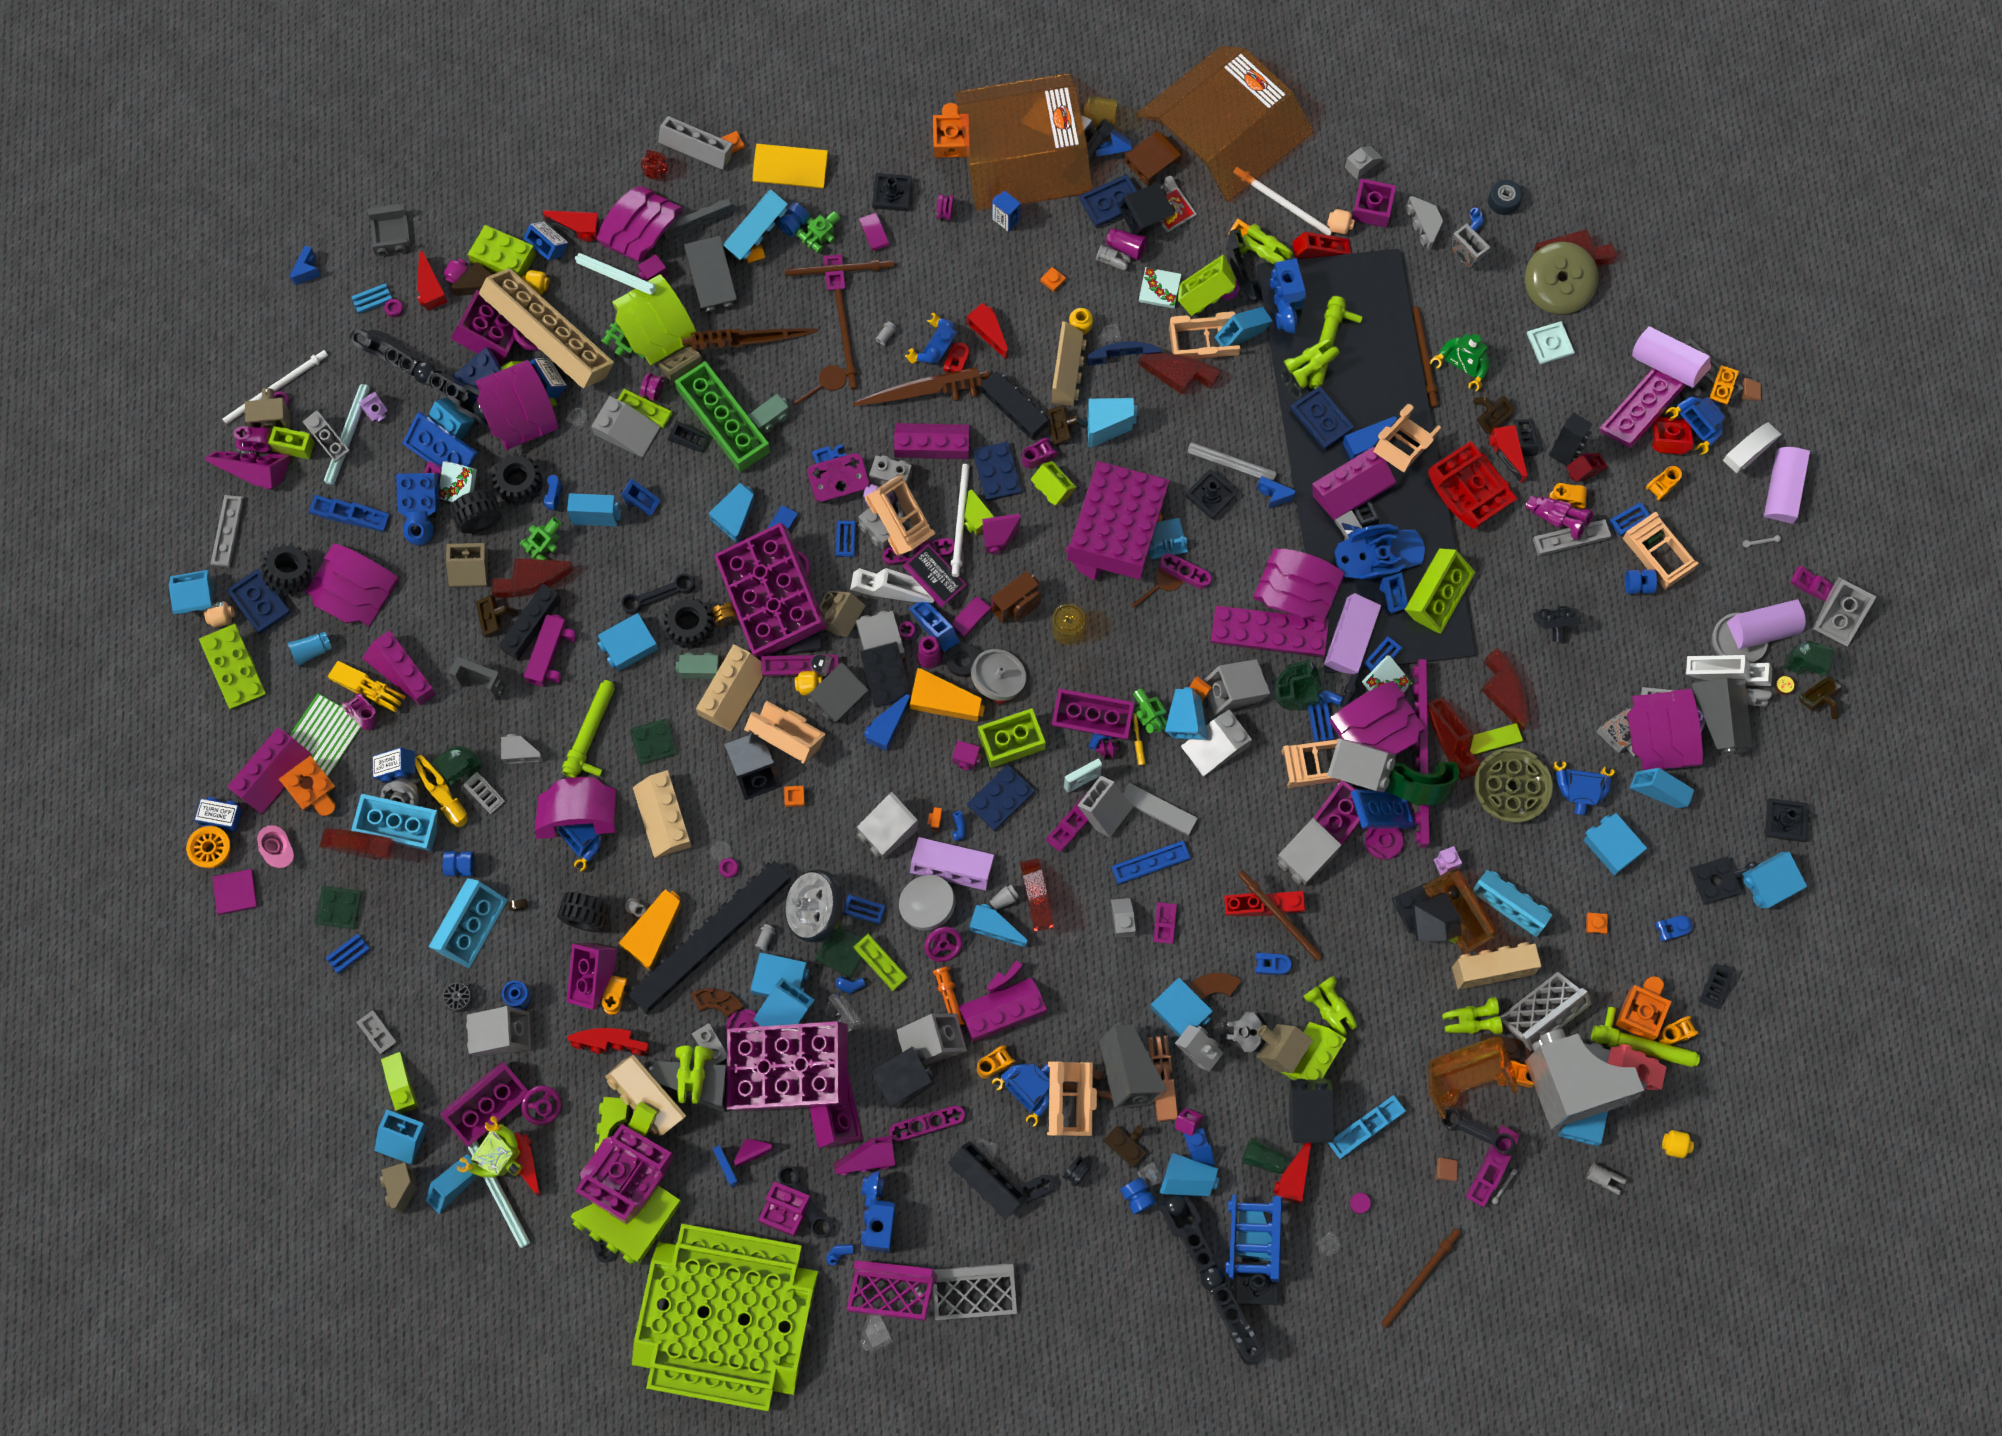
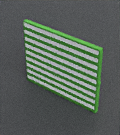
(325, 732)

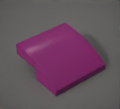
(784, 1209)

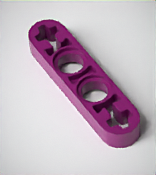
(940, 542)
(926, 1121)

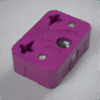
(835, 472)

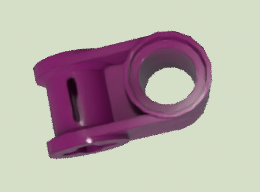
(254, 439)
(1041, 451)
(360, 709)

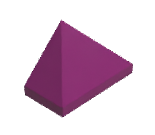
(751, 1150)

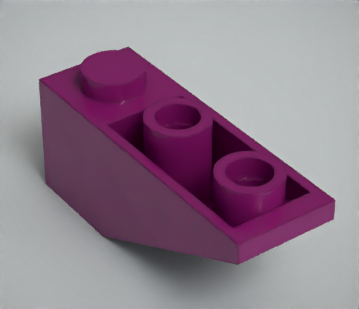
(872, 1154)

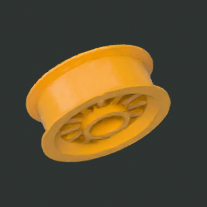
(195, 851)

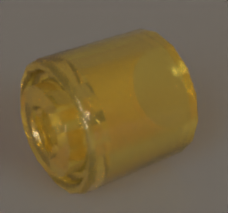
(1099, 108)
(1065, 632)

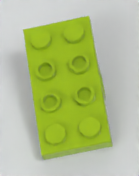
(232, 666)

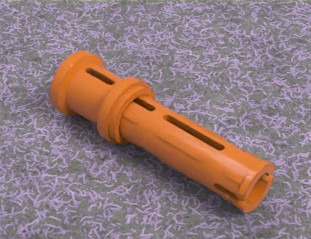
(946, 988)

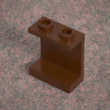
(1152, 157)

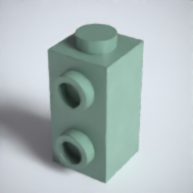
(770, 413)
(697, 666)

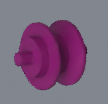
(1107, 748)

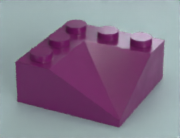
(484, 327)

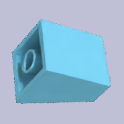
(1109, 418)

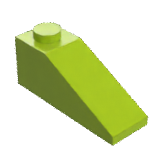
(399, 1084)

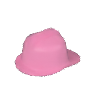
(275, 846)

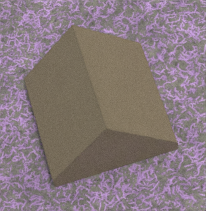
(680, 363)

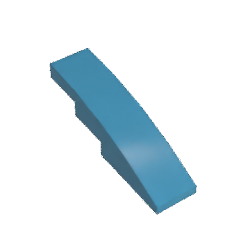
(1367, 1126)

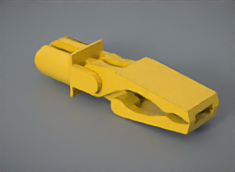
(360, 683)
(451, 807)

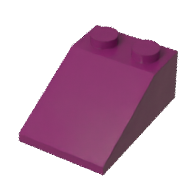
(1339, 813)
(589, 973)

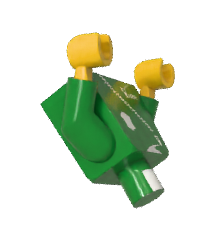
(1467, 355)

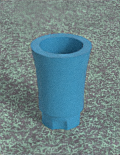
(309, 647)

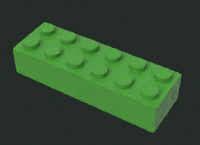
(722, 416)

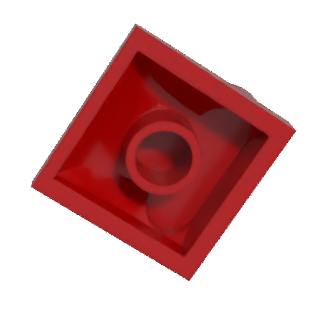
(1671, 436)

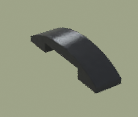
(1238, 267)

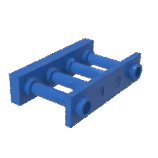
(1273, 1228)

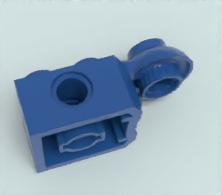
(1289, 293)
(417, 500)
(879, 1213)

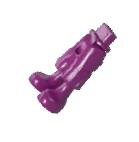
(1559, 514)

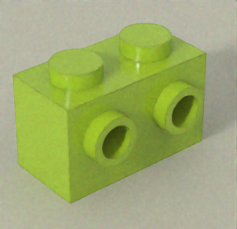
(291, 442)
(1053, 483)

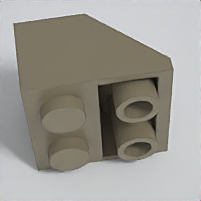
(467, 565)
(840, 612)
(400, 1186)

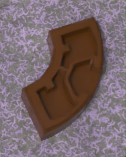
(1214, 984)
(717, 999)

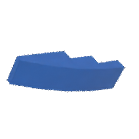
(348, 513)

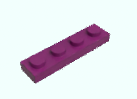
(790, 665)

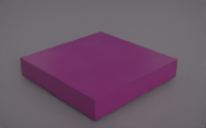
(234, 892)

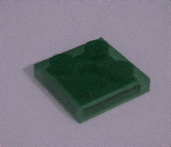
(653, 741)
(338, 907)
(839, 953)

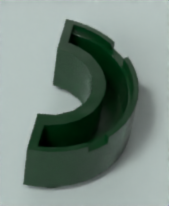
(1423, 788)

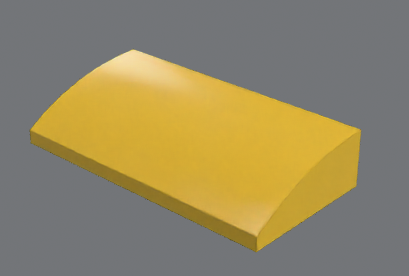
(790, 166)

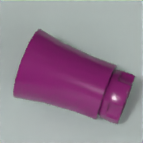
(1127, 243)
(929, 652)

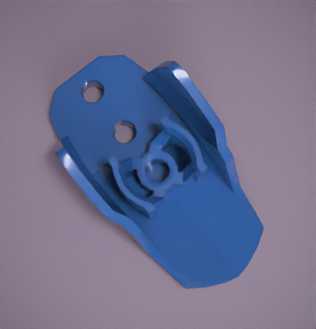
(1384, 551)

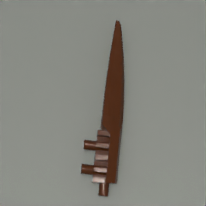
(738, 338)
(946, 382)

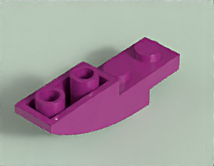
(1491, 1170)

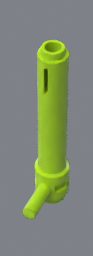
(1333, 317)
(577, 755)
(1613, 1038)

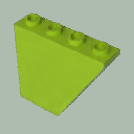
(638, 1235)

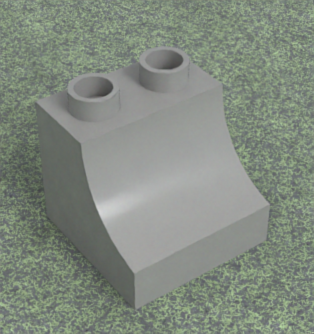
(1576, 1082)

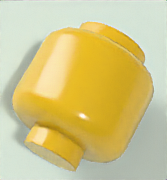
(537, 280)
(1081, 319)
(807, 681)
(1677, 1144)

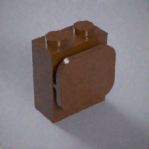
(1016, 598)

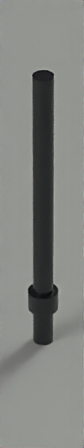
(1350, 689)

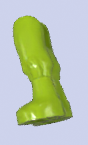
(1270, 250)
(1317, 359)
(1333, 1013)
(1467, 1018)
(692, 1080)

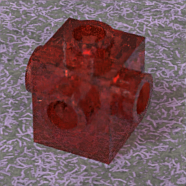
(654, 164)

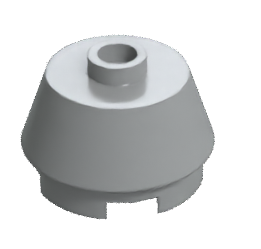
(402, 791)

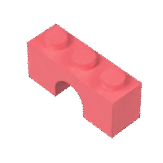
(1648, 1069)

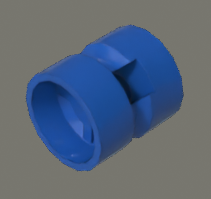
(795, 217)
(1634, 579)
(458, 863)
(516, 995)
(1138, 1196)

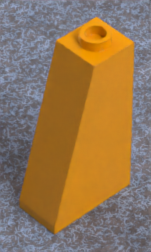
(943, 698)
(650, 932)

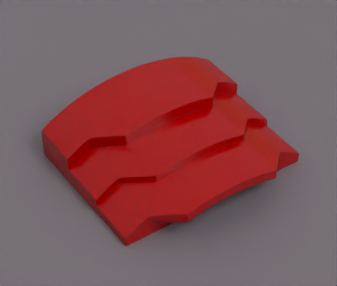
(1470, 485)

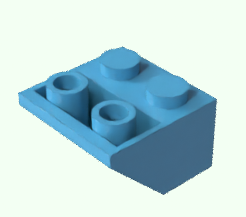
(447, 416)
(191, 592)
(399, 1137)

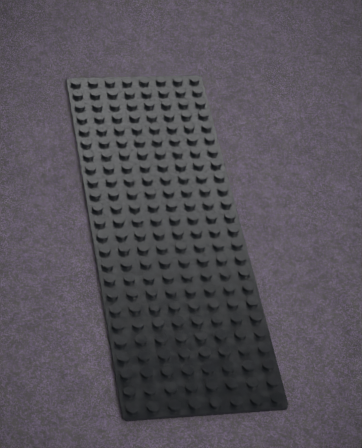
(1369, 383)

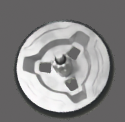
(804, 905)

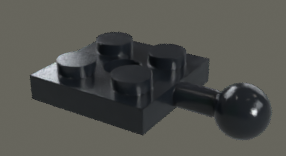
(1721, 868)
(1404, 901)

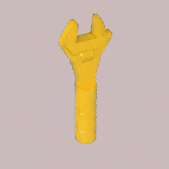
(1138, 744)

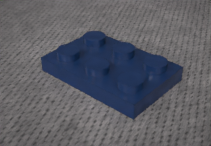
(1103, 201)
(477, 368)
(1322, 417)
(996, 471)
(257, 602)
(1000, 797)

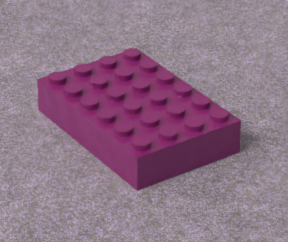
(1118, 520)
(770, 591)
(787, 1066)

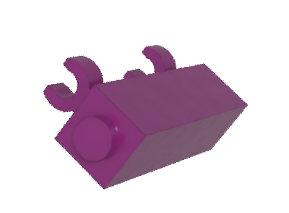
(546, 649)

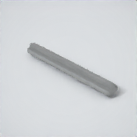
(1231, 462)

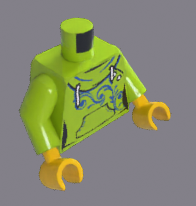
(495, 1154)

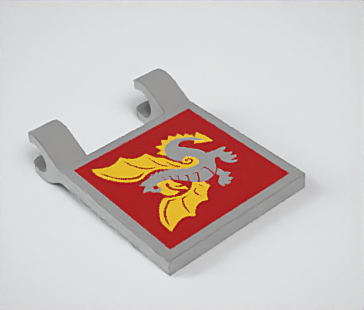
(1183, 209)

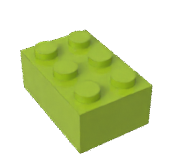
(501, 251)
(1011, 738)

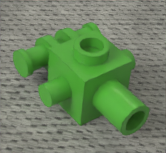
(819, 231)
(620, 341)
(542, 538)
(1150, 712)

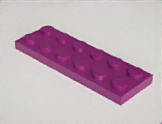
(1641, 407)
(1269, 631)

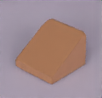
(1751, 390)
(1446, 1169)

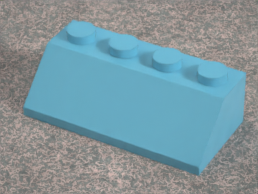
(754, 225)
(400, 821)
(1512, 903)
(468, 922)

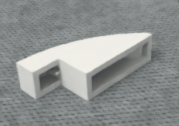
(1751, 447)
(889, 585)
(1729, 667)

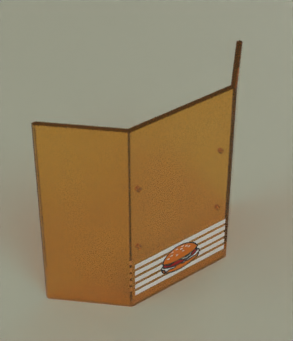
(1232, 116)
(1024, 140)

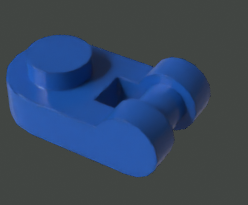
(552, 499)
(1680, 926)
(1279, 964)

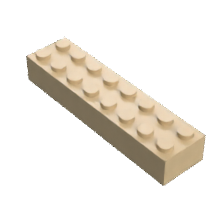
(546, 328)

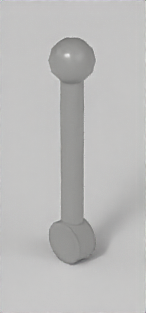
(1746, 543)
(1495, 1200)

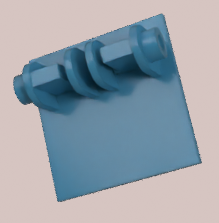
(1168, 539)

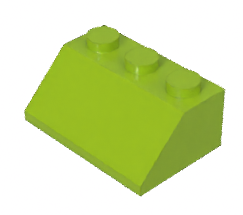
(1206, 286)
(1319, 1054)

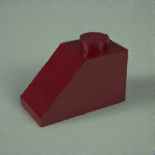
(1586, 466)

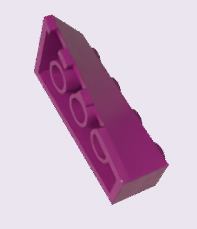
(393, 662)

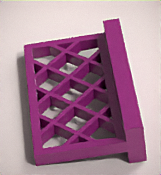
(895, 1273)

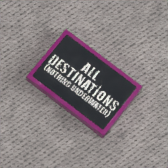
(934, 575)

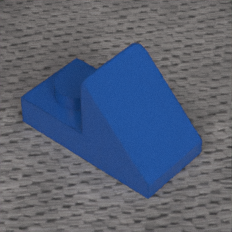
(1118, 144)
(304, 267)
(1280, 493)
(640, 497)
(1395, 591)
(1199, 1147)

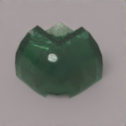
(1809, 656)
(1298, 686)
(456, 762)

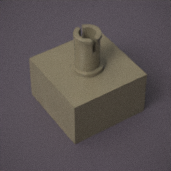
(267, 412)
(1283, 1047)

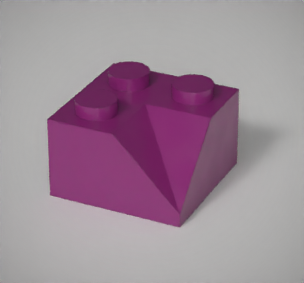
(1373, 202)

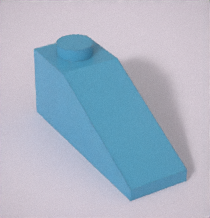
(992, 924)

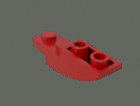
(1251, 905)
(601, 1038)

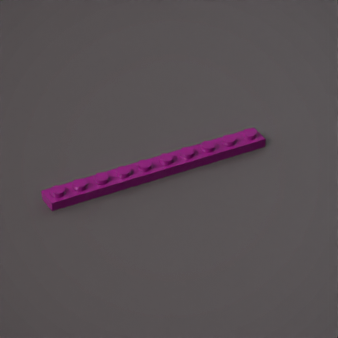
(1421, 760)

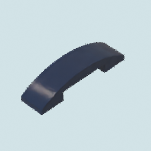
(1120, 349)

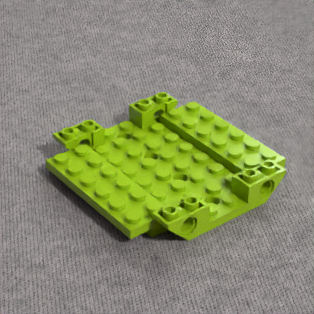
(715, 1354)

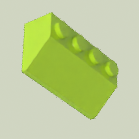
(1440, 590)

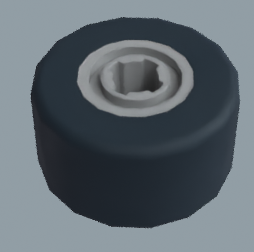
(1500, 202)

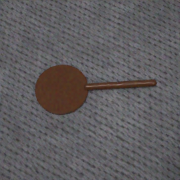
(830, 378)
(1164, 581)

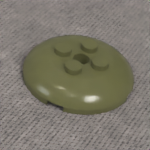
(1553, 294)
(1516, 768)

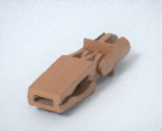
(1166, 1103)

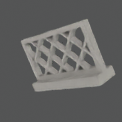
(1554, 1018)
(971, 1273)

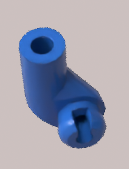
(1476, 218)
(1328, 697)
(1096, 739)
(961, 826)
(848, 986)
(837, 1252)

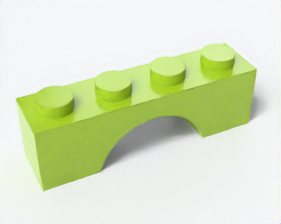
(613, 1114)

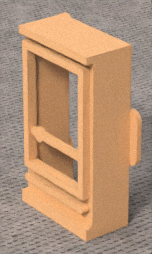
(1184, 323)
(1392, 453)
(1644, 530)
(900, 539)
(786, 731)
(1296, 764)
(1085, 1100)

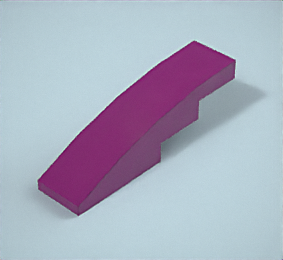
(1068, 828)

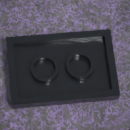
(885, 673)

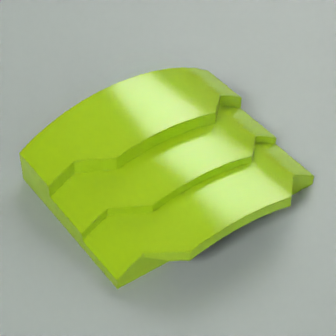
(654, 321)

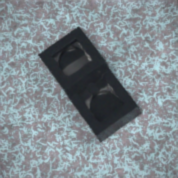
(810, 643)

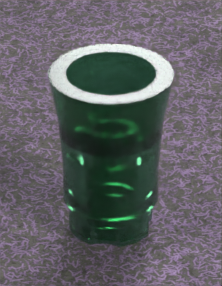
(1263, 1157)

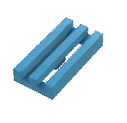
(355, 298)

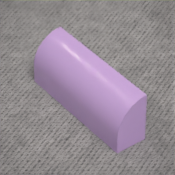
(1671, 357)
(1786, 484)
(1767, 624)
(1352, 634)
(952, 863)

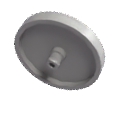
(1725, 644)
(998, 674)
(927, 902)

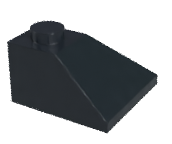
(1436, 919)

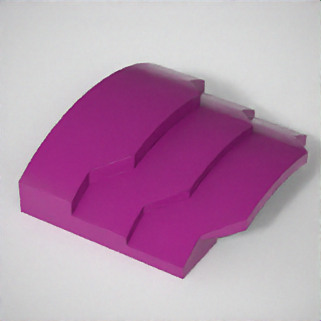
(637, 223)
(516, 405)
(1299, 584)
(351, 586)
(1379, 720)
(1666, 730)
(576, 802)
(624, 1173)

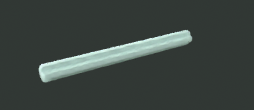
(615, 273)
(347, 432)
(504, 1205)

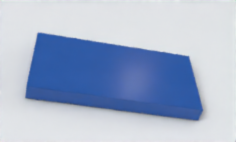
(436, 443)
(1382, 810)

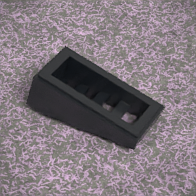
(686, 442)
(1528, 448)
(1367, 520)
(1712, 975)

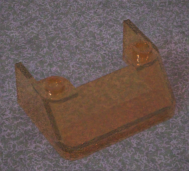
(1474, 921)
(1467, 1069)

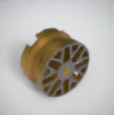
(724, 615)

